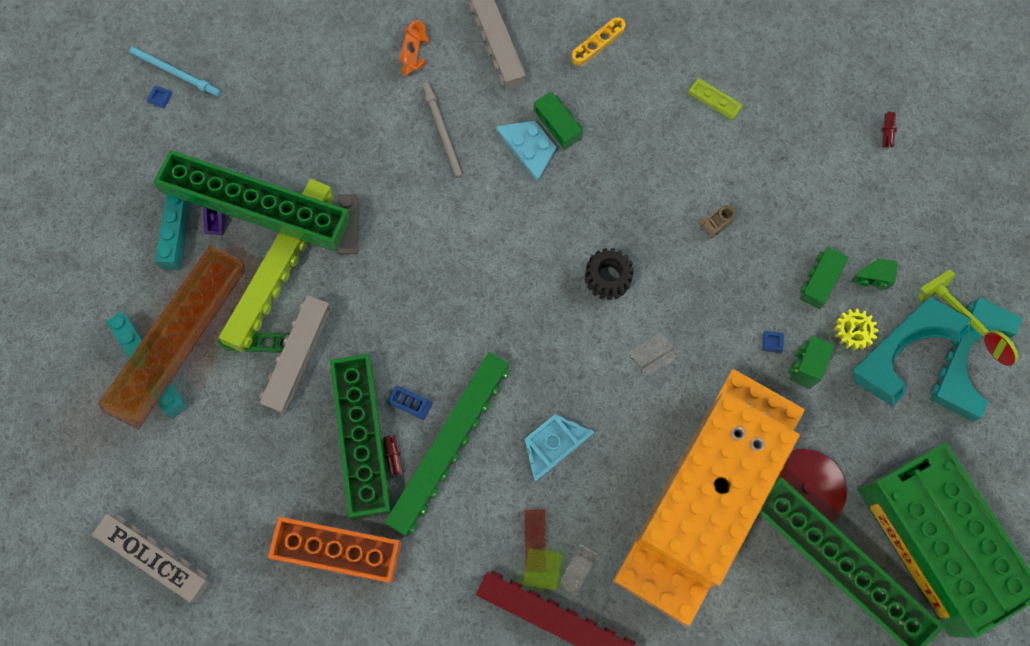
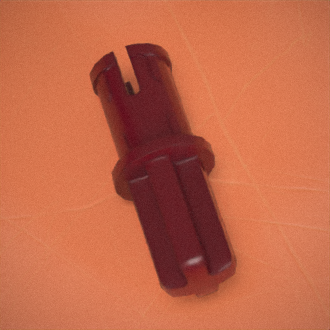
(889, 129)
(392, 455)

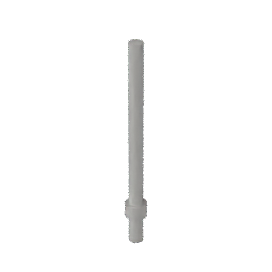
(431, 100)

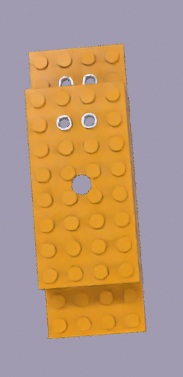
(692, 527)

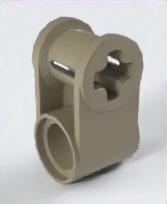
(716, 222)

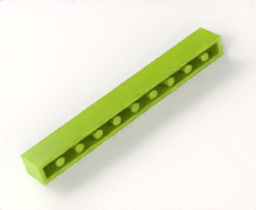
(267, 281)

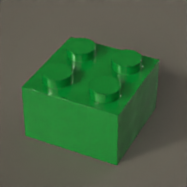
(810, 362)

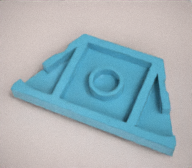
(529, 145)
(553, 443)

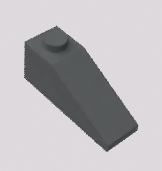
(349, 241)

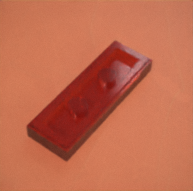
(534, 531)

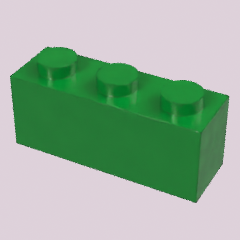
(558, 120)
(823, 277)

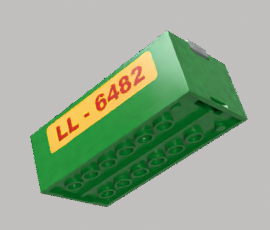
(949, 542)

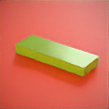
(715, 99)

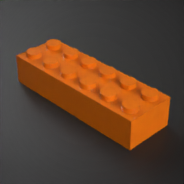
(335, 550)

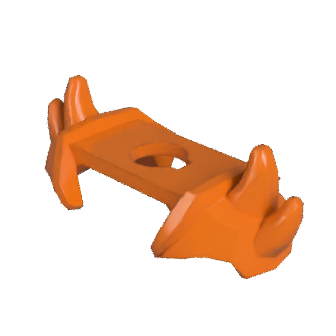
(413, 34)

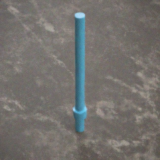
(201, 84)

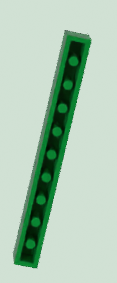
(447, 445)

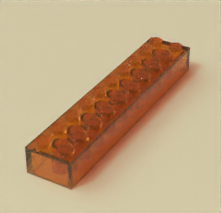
(172, 338)

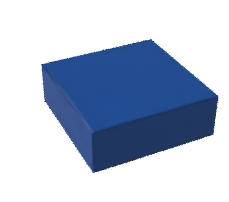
(159, 96)
(772, 342)

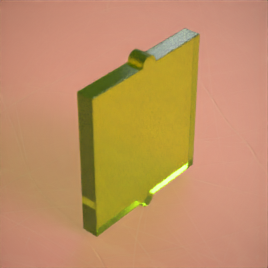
(542, 569)

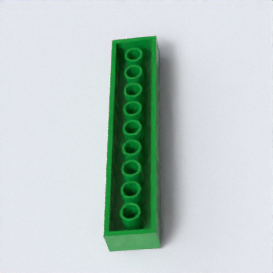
(252, 200)
(848, 566)

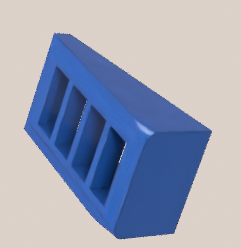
(421, 407)

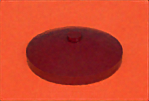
(816, 480)

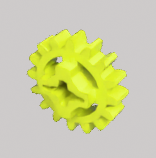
(852, 320)

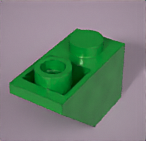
(878, 273)

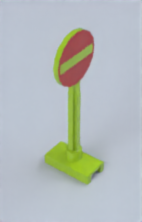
(996, 342)

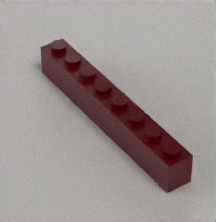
(546, 614)

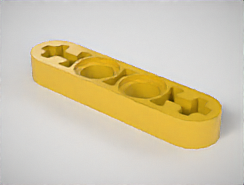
(598, 41)

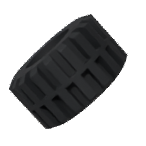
(613, 260)

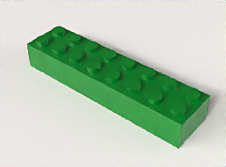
(360, 437)

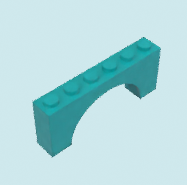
(929, 321)
(954, 387)

